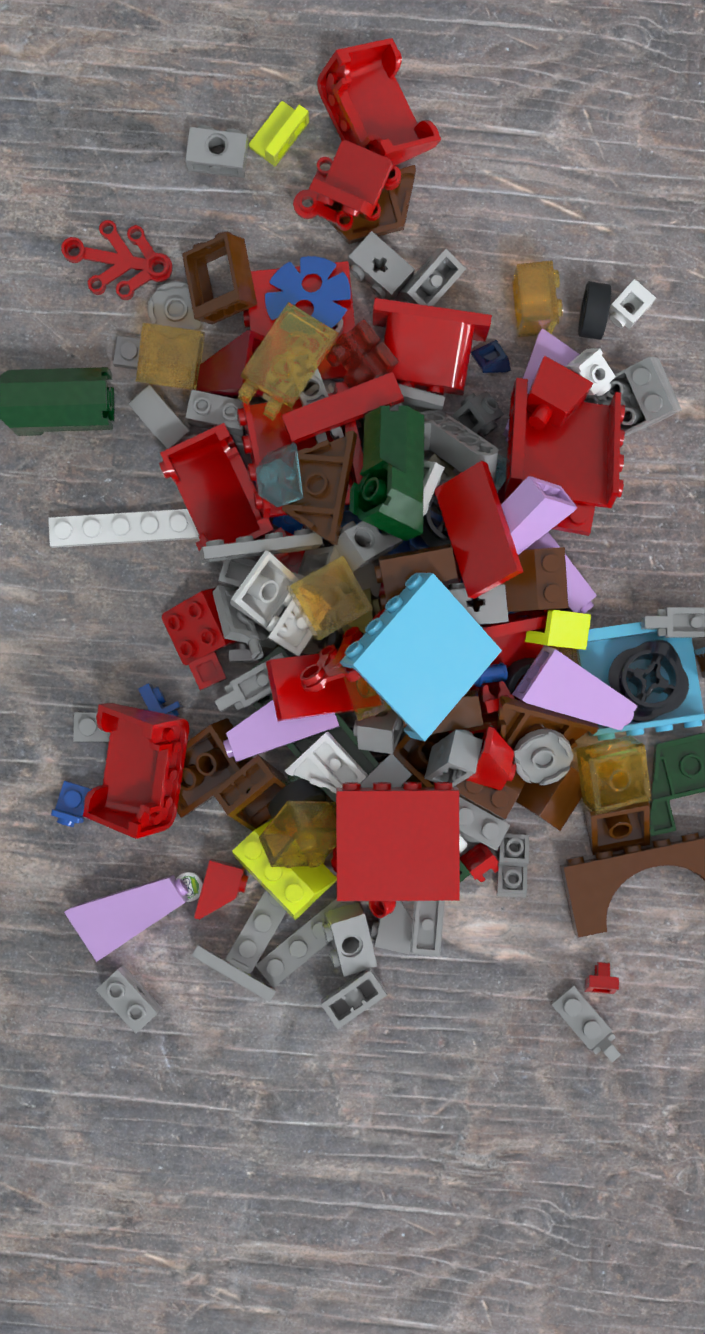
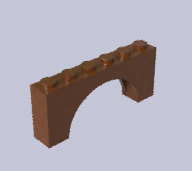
(393, 573)
(594, 881)

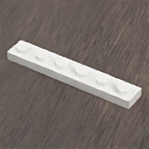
(121, 528)

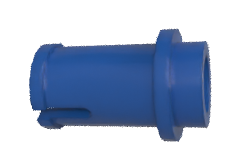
(493, 673)

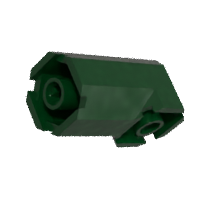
(57, 400)
(392, 472)

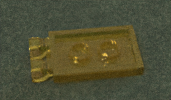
(286, 359)

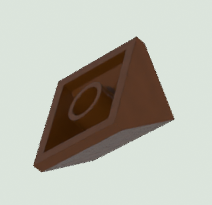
(552, 801)
(619, 827)

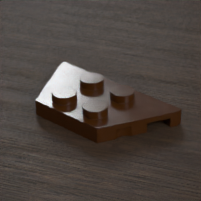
(393, 214)
(325, 484)
(521, 718)

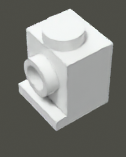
(637, 298)
(587, 364)

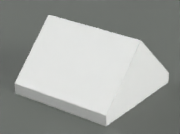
(264, 590)

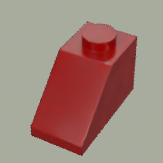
(494, 761)
(220, 886)

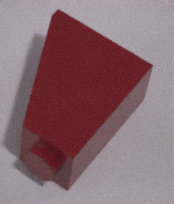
(223, 370)

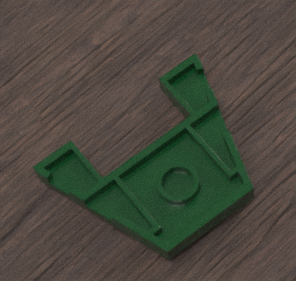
(675, 774)

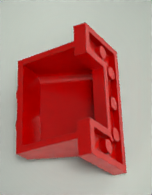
(430, 343)

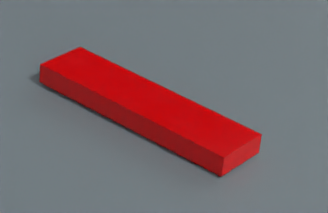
(342, 408)

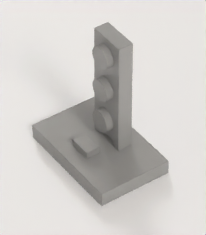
(248, 947)

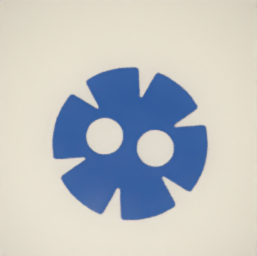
(290, 281)

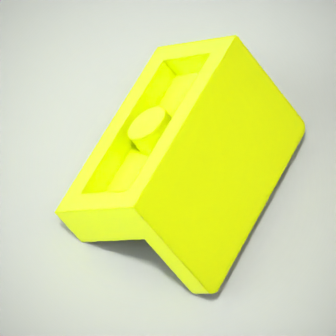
(279, 132)
(563, 630)

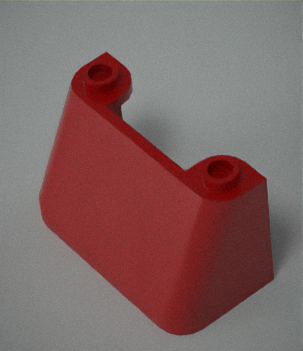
(369, 104)
(215, 487)
(140, 770)

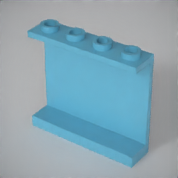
(608, 642)
(422, 654)

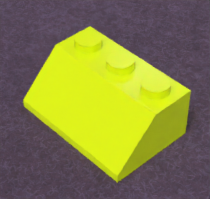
(291, 887)

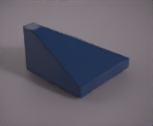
(491, 358)

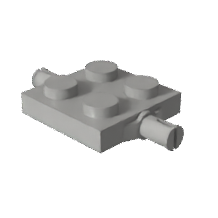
(238, 626)

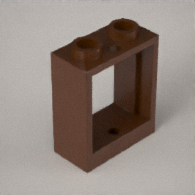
(195, 262)
(252, 807)

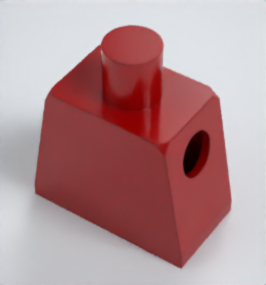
(555, 394)

